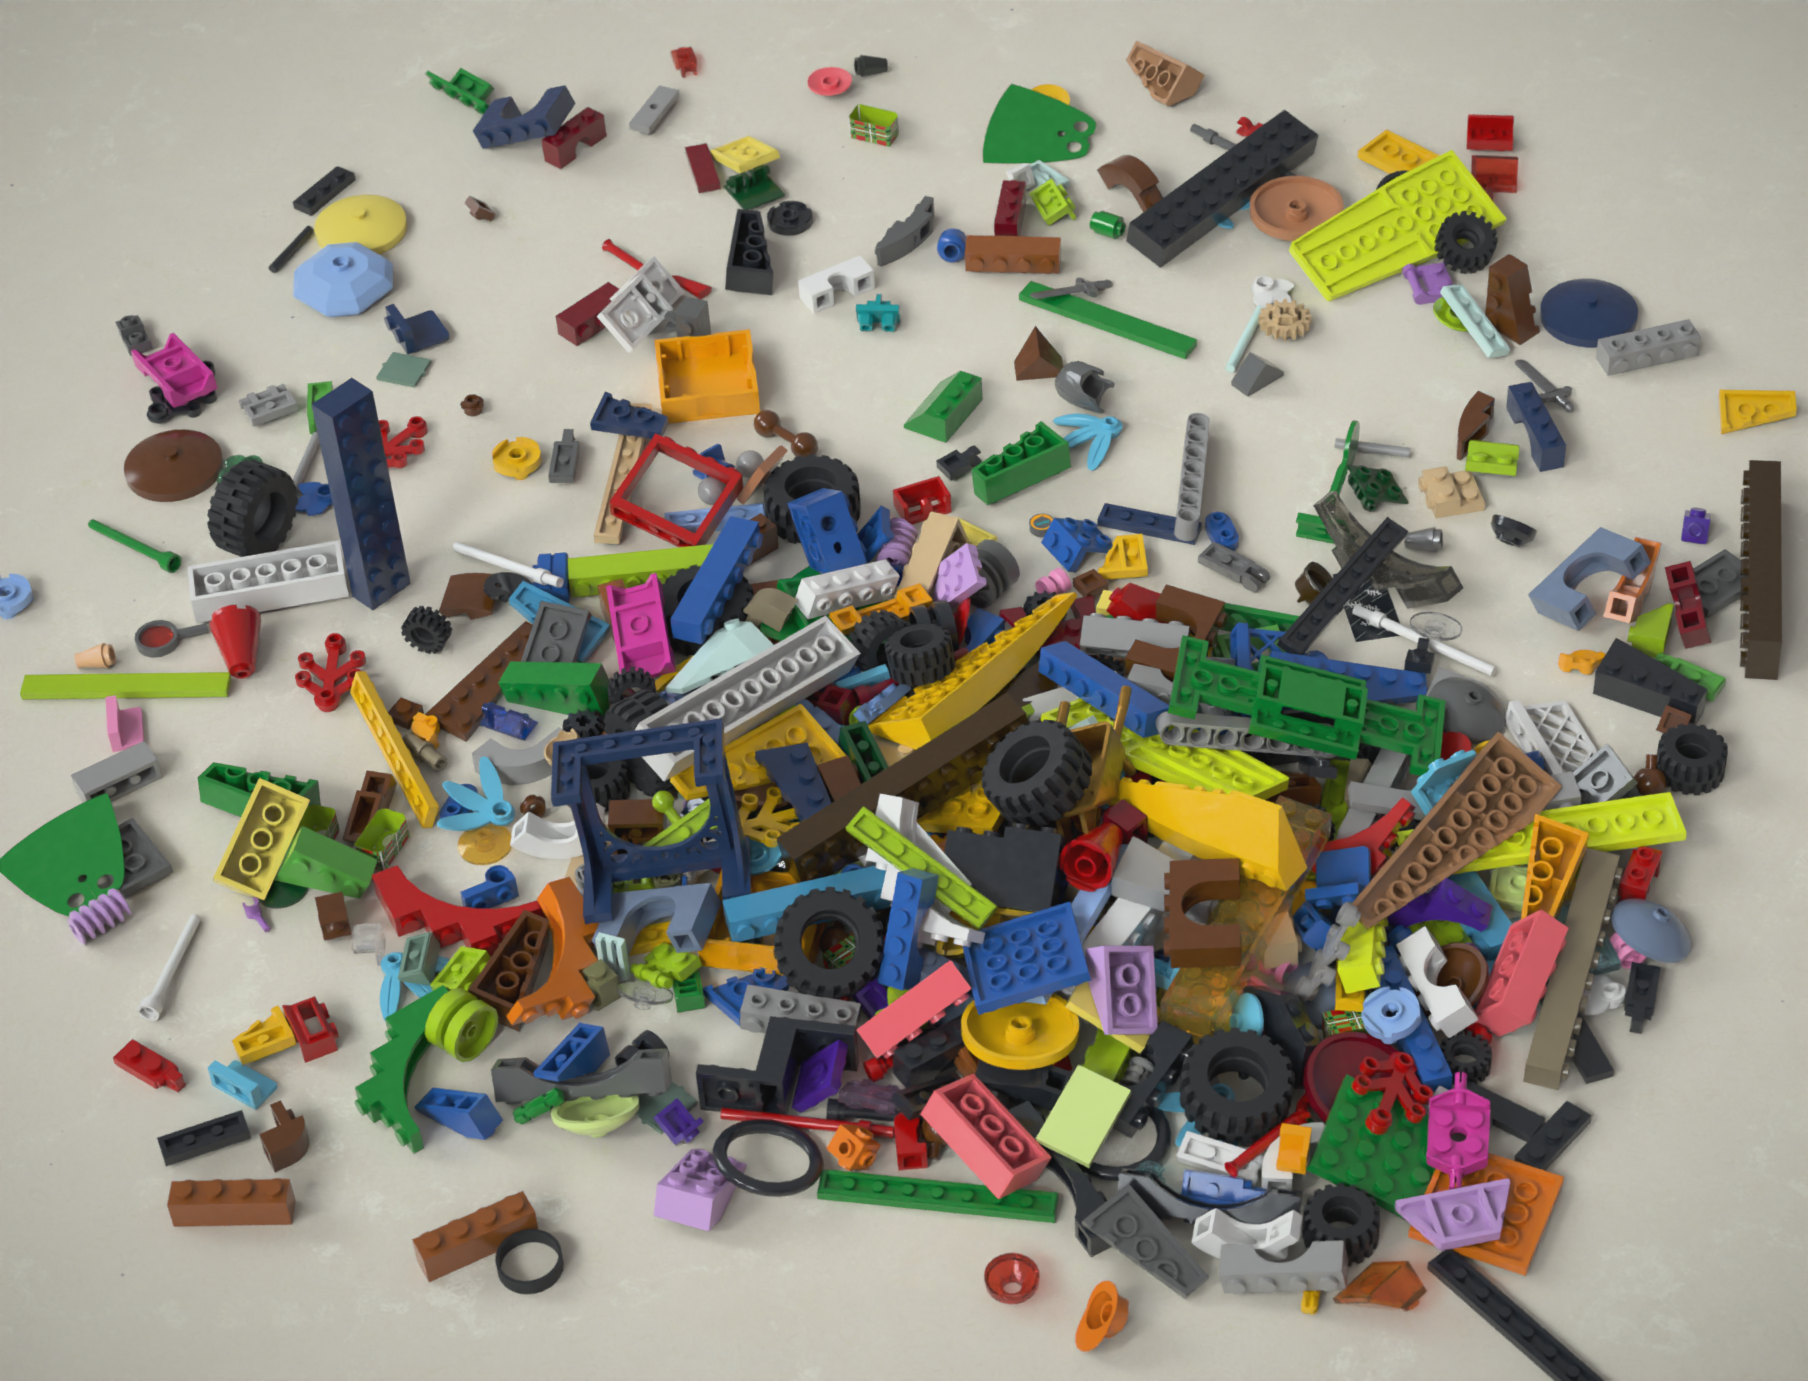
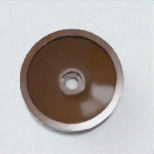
(1464, 968)

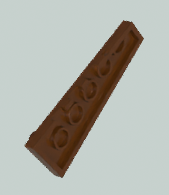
(461, 707)

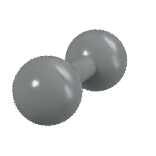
(746, 464)

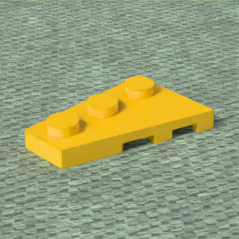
(1754, 407)

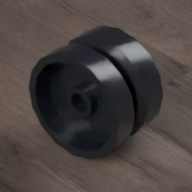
(939, 614)

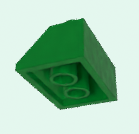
(947, 406)

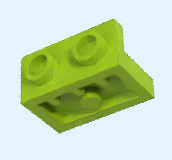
(1051, 202)
(1492, 457)
(462, 969)

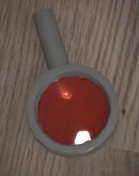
(162, 637)

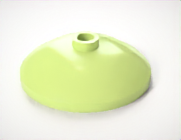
(595, 1117)

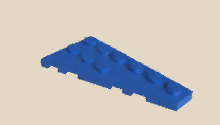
(1382, 683)

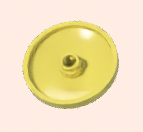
(364, 219)

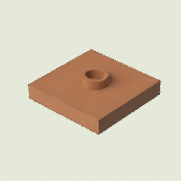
(761, 474)

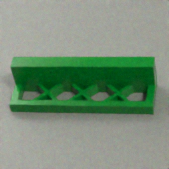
(1256, 618)

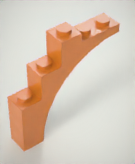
(572, 939)

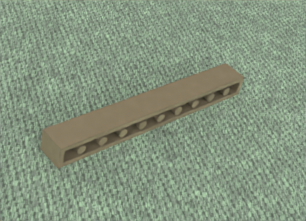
(1572, 975)

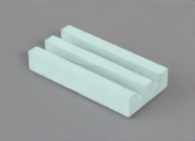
(1046, 172)
(608, 954)

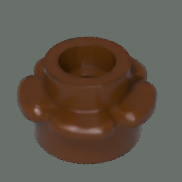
(472, 405)
(539, 808)

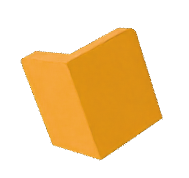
(1294, 1148)

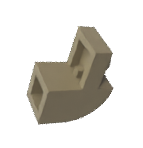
(770, 607)

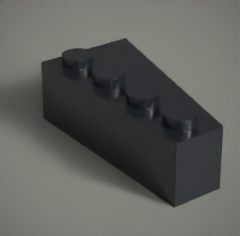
(748, 257)
(1646, 683)

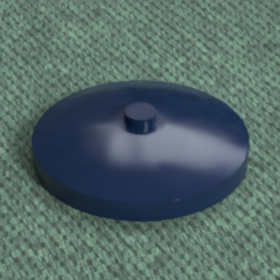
(1587, 311)

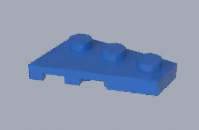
(731, 995)

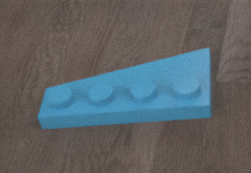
(527, 601)

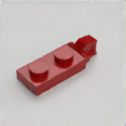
(149, 1066)

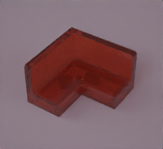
(1495, 173)

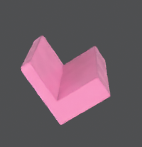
(124, 725)

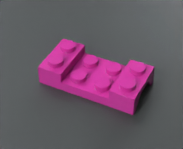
(176, 371)
(641, 627)

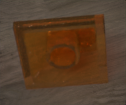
(1384, 1286)

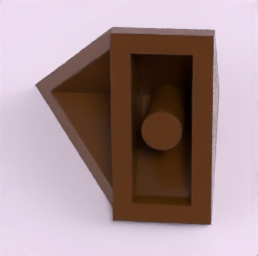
(1037, 358)

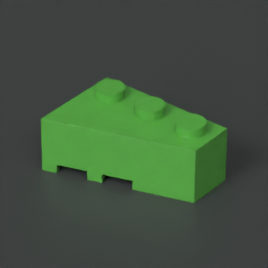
(326, 865)

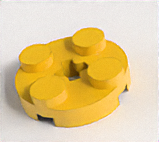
(506, 460)

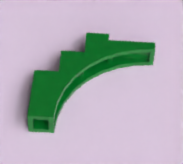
(392, 1068)

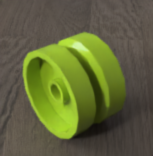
(461, 1025)

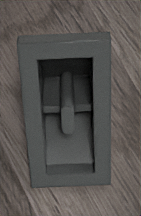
(1255, 374)

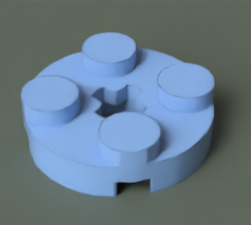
(18, 595)
(1396, 1027)

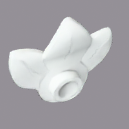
(1267, 290)
(1604, 995)

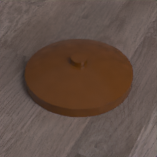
(173, 465)

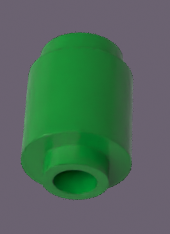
(1107, 224)

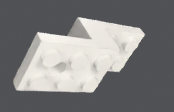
(640, 304)

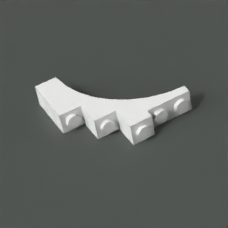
(937, 922)

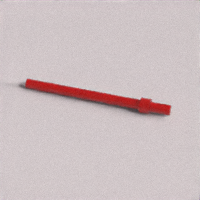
(805, 1122)

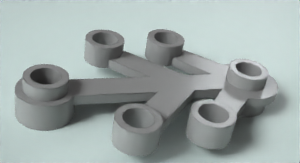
(1333, 948)

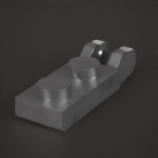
(1233, 566)

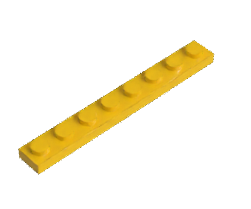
(394, 750)

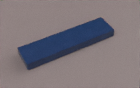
(1140, 522)

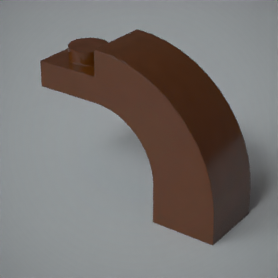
(1134, 176)

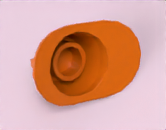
(1103, 1317)

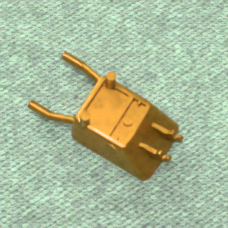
(1108, 761)

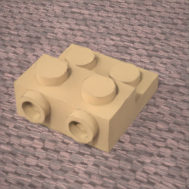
(1450, 492)

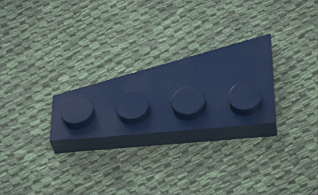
(796, 776)

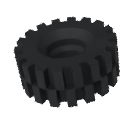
(1467, 228)

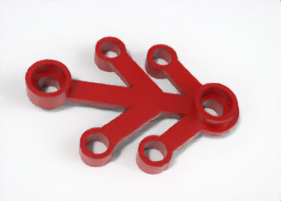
(416, 429)
(328, 697)
(1401, 1068)

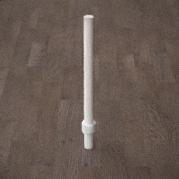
(538, 575)
(1379, 620)

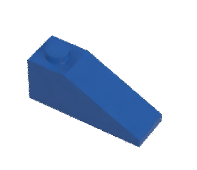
(576, 1055)
(461, 1111)

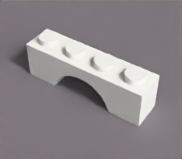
(1448, 1004)

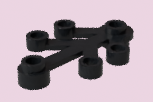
(160, 412)

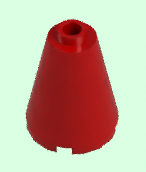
(237, 638)
(1092, 857)

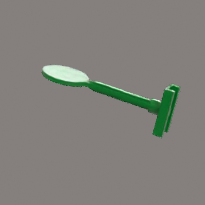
(1312, 526)

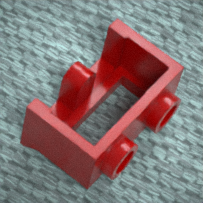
(922, 494)
(1641, 868)
(313, 1045)

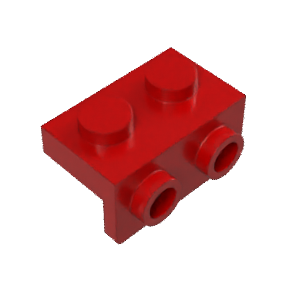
(1490, 132)

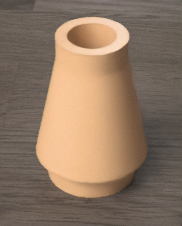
(96, 657)

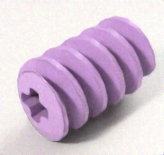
(901, 546)
(97, 915)

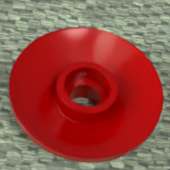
(961, 618)

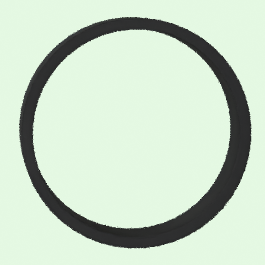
(529, 1236)

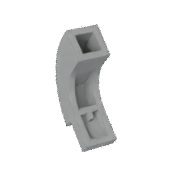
(516, 765)

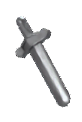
(1081, 286)
(1551, 394)

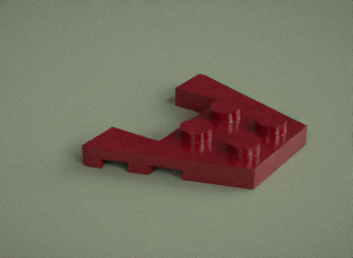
(1066, 630)

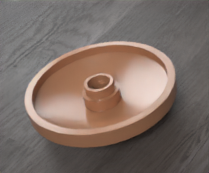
(1293, 206)

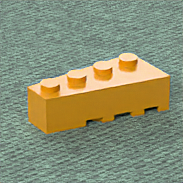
(1552, 865)

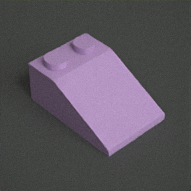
(1123, 988)

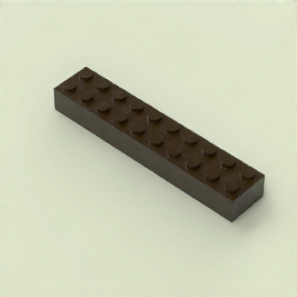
(1761, 569)
(924, 776)

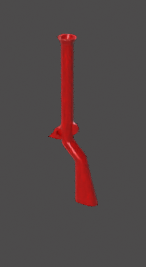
(695, 288)
(1296, 1118)

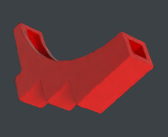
(1378, 836)
(413, 910)

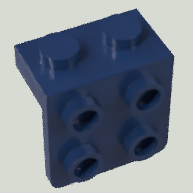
(416, 331)

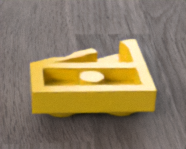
(264, 1038)

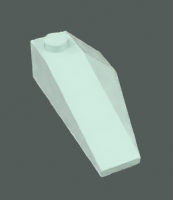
(720, 654)

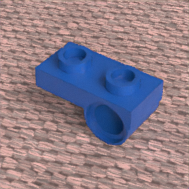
(497, 889)

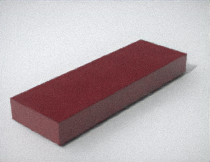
(702, 168)

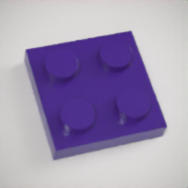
(820, 1076)

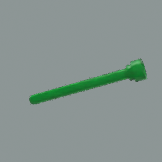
(167, 560)

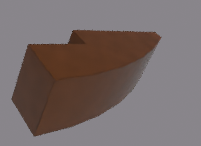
(1474, 422)
(374, 795)

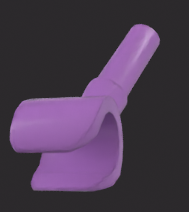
(255, 912)

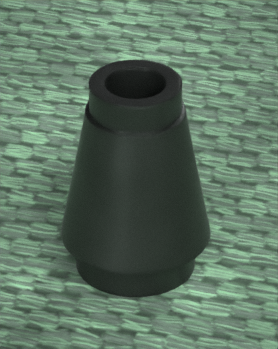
(869, 65)

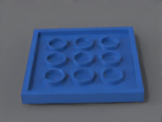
(1026, 959)

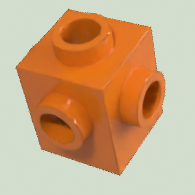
(853, 1147)

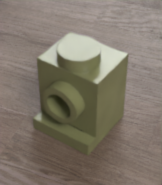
(603, 984)

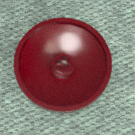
(1334, 1060)

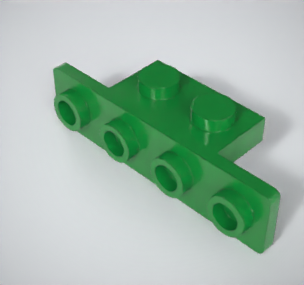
(466, 87)

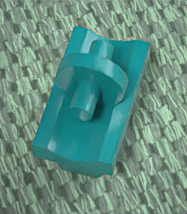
(878, 312)

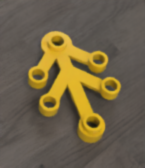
(765, 818)

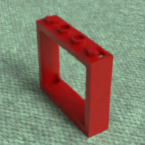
(659, 526)

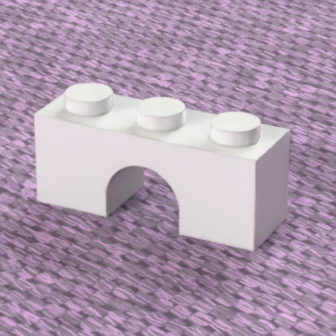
(852, 275)

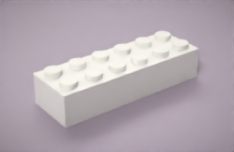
(269, 580)

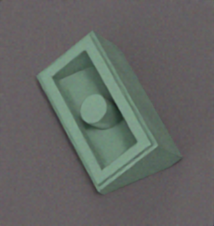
(419, 959)

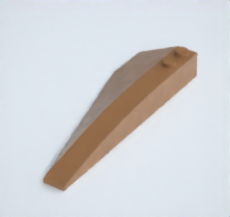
(1477, 812)

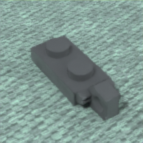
(564, 459)

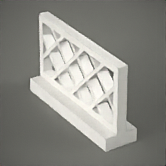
(1529, 738)

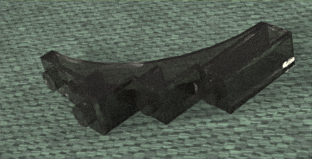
(1414, 582)

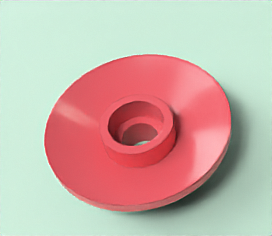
(829, 81)

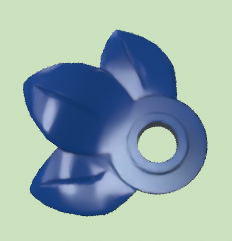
(315, 498)

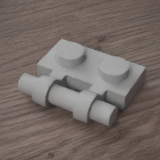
(268, 404)

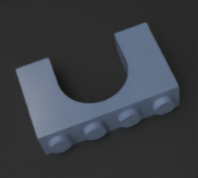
(1600, 552)
(690, 905)

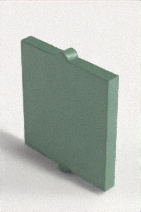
(403, 369)
(652, 1105)

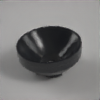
(1512, 531)

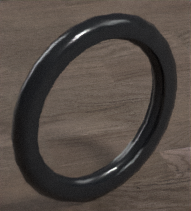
(1158, 1153)
(760, 1187)

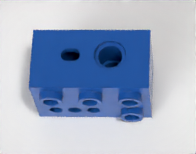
(827, 531)

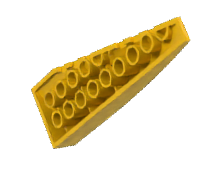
(972, 681)
(1220, 827)

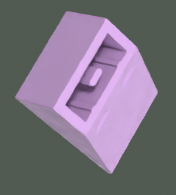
(695, 1191)

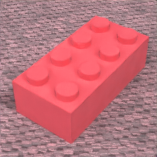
(1521, 973)
(914, 1009)
(985, 1135)

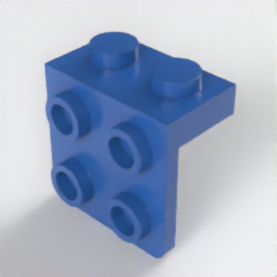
(1072, 538)
(1340, 877)

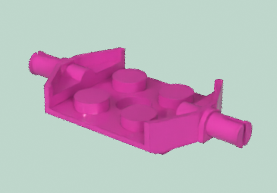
(1458, 1113)

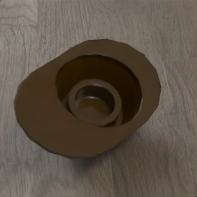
(1312, 582)

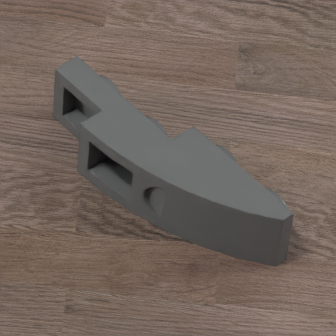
(907, 235)

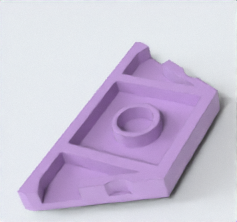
(959, 576)
(1458, 1215)

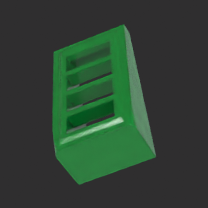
(690, 1000)

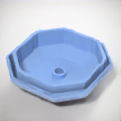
(343, 279)

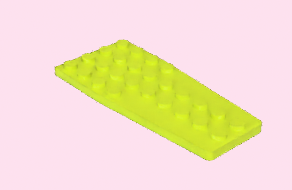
(1391, 227)
(1185, 764)

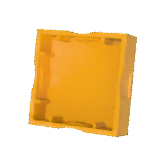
(707, 376)
(723, 953)

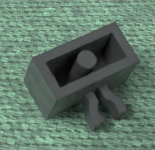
(690, 318)

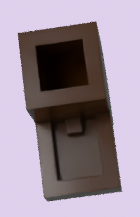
(333, 916)
(287, 1141)

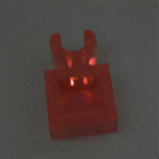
(685, 60)

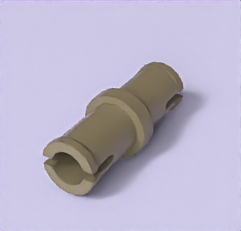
(425, 751)

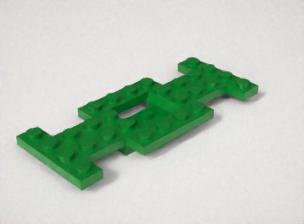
(1309, 690)

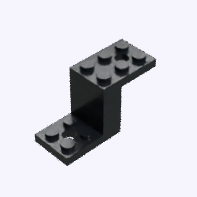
(773, 1082)

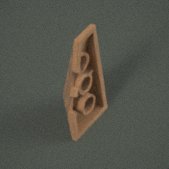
(1163, 75)

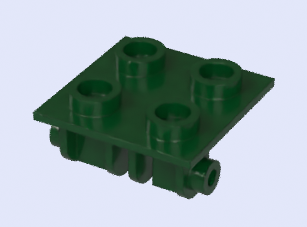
(753, 188)
(1373, 486)

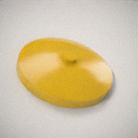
(1021, 1034)

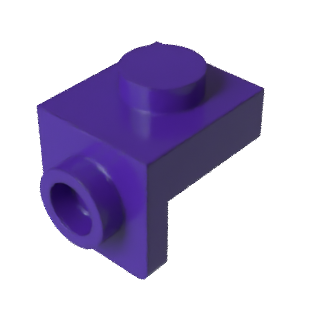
(1696, 526)
(872, 998)
(678, 1122)

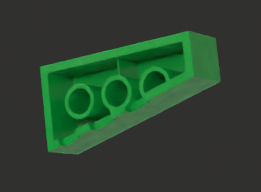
(1021, 465)
(557, 686)
(232, 786)

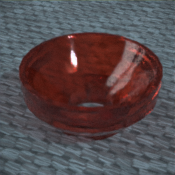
(1008, 1269)

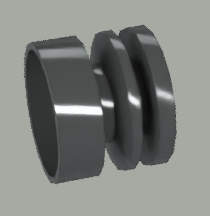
(998, 568)

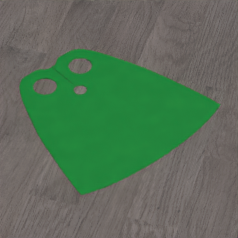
(1027, 128)
(65, 848)

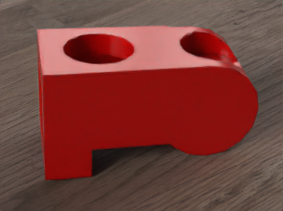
(909, 1152)

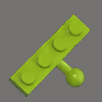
(681, 827)

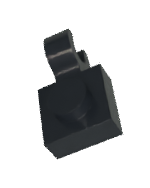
(958, 463)
(1420, 659)

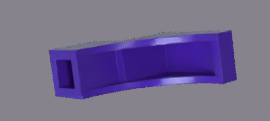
(1447, 903)

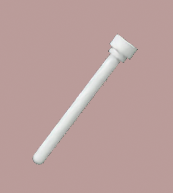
(151, 1006)

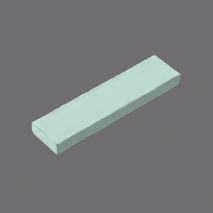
(1475, 321)

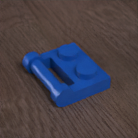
(876, 532)

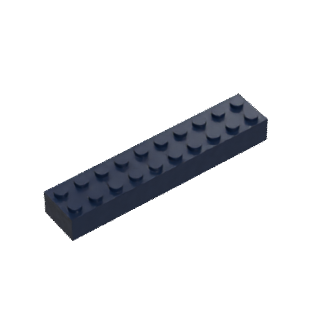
(361, 493)

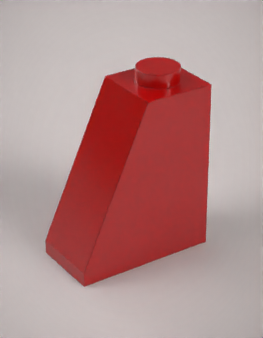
(1133, 602)

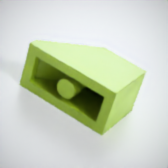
(1652, 630)

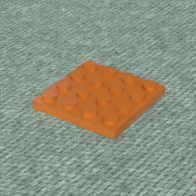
(1526, 1213)

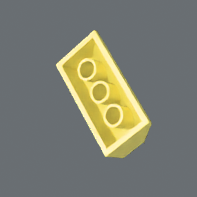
(261, 840)

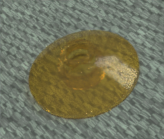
(485, 844)

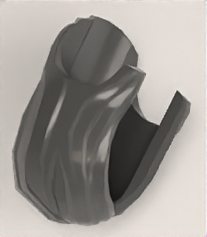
(1082, 386)

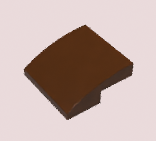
(467, 596)

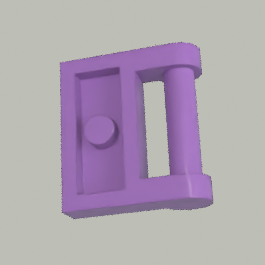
(1434, 278)

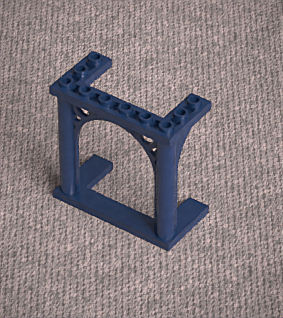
(601, 869)

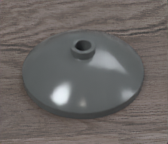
(1470, 708)

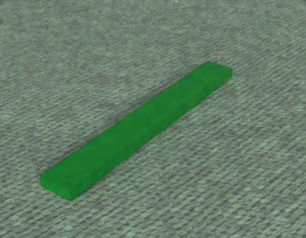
(1111, 321)
(936, 1196)

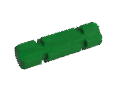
(538, 1106)

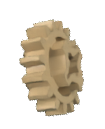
(1284, 319)

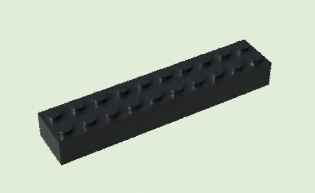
(1221, 188)

